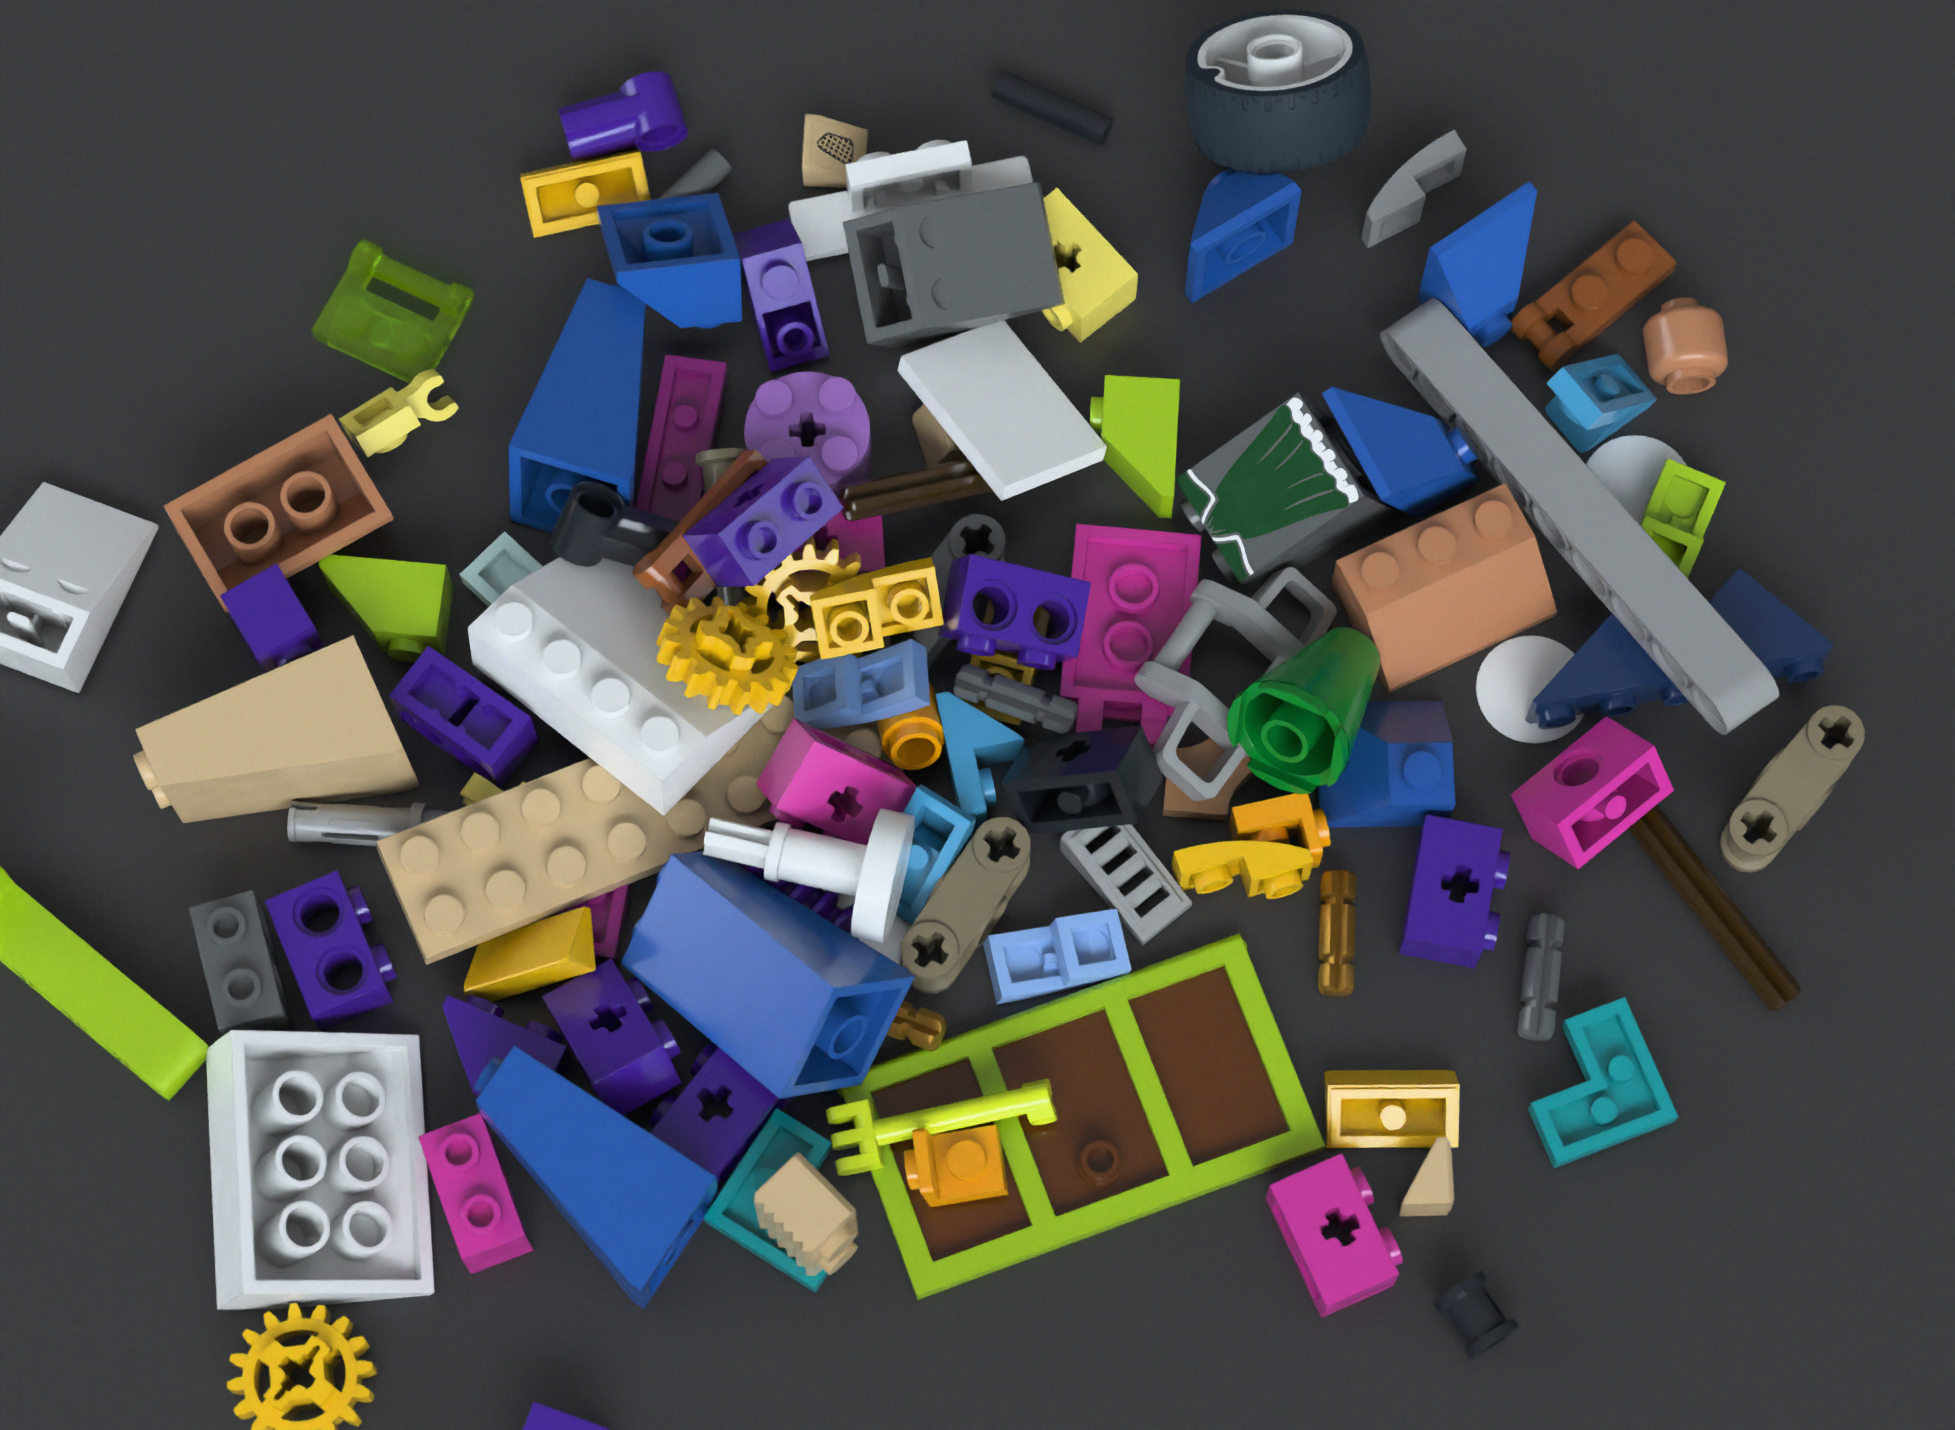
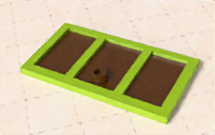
(1157, 1097)

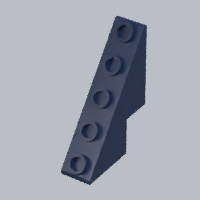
(1617, 674)

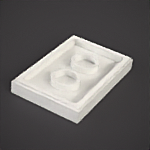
(1001, 409)

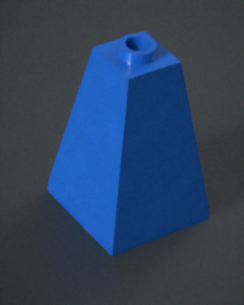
(583, 409)
(606, 1175)

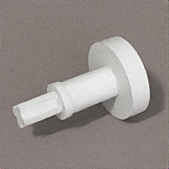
(867, 872)

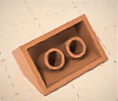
(279, 508)
(1446, 587)

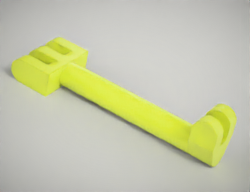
(870, 1134)

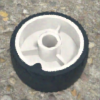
(1278, 91)

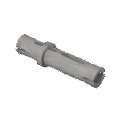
(353, 823)

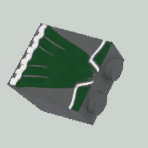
(1281, 493)

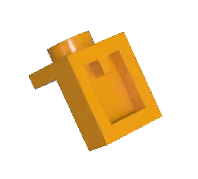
(1279, 819)
(956, 1165)

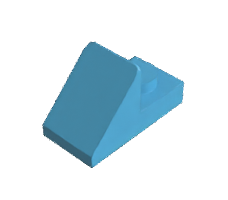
(1596, 399)
(970, 743)
(937, 842)

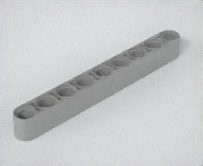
(1581, 518)

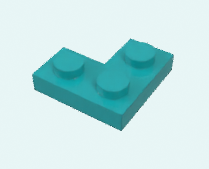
(1620, 1092)
(735, 1209)

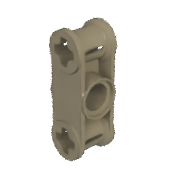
(1791, 788)
(966, 904)

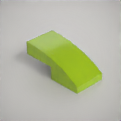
(1681, 511)

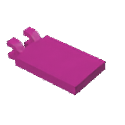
(1132, 609)

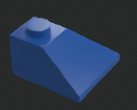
(1239, 226)
(676, 257)
(1481, 266)
(1405, 453)
(1395, 769)

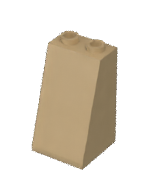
(276, 739)

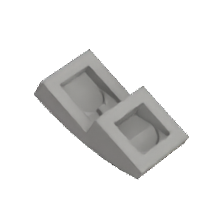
(1403, 195)

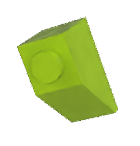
(1140, 434)
(394, 601)

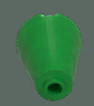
(1306, 712)

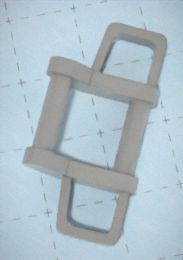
(1195, 702)

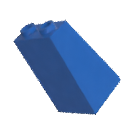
(765, 976)

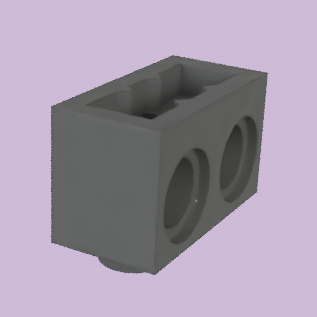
(241, 964)

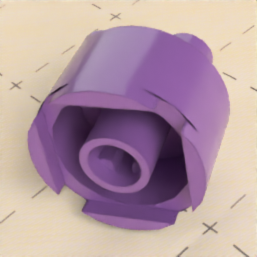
(814, 409)

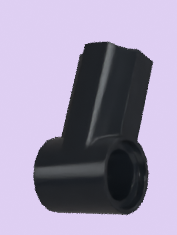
(601, 526)

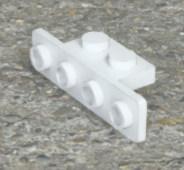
(896, 180)

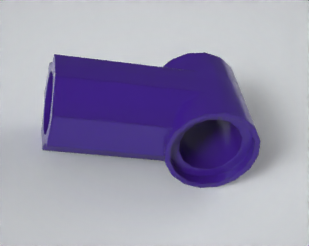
(640, 115)

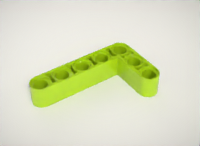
(95, 994)

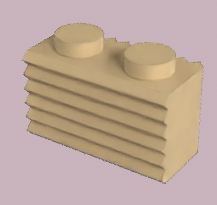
(807, 1217)

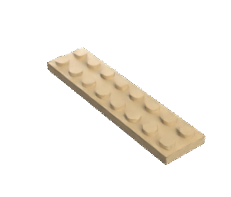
(570, 840)

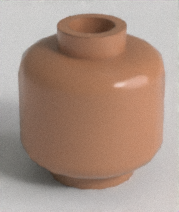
(1685, 346)

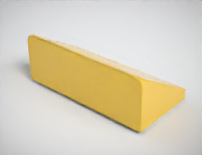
(569, 193)
(533, 956)
(1390, 1108)

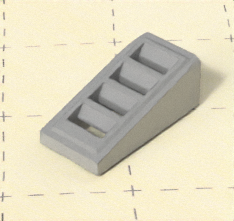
(1142, 858)

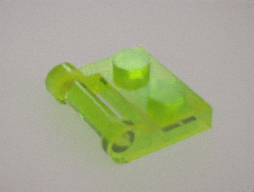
(383, 331)

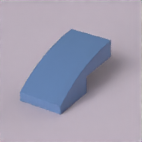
(862, 689)

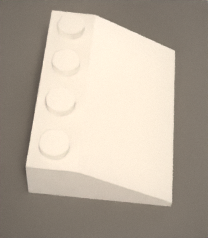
(585, 662)
(317, 1169)

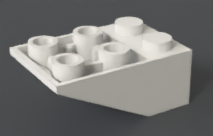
(64, 582)

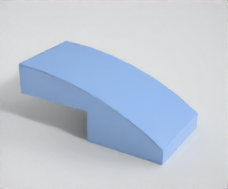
(1057, 956)

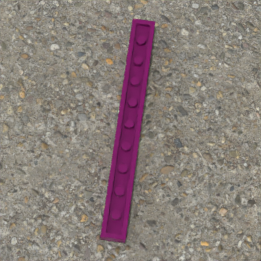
(670, 487)

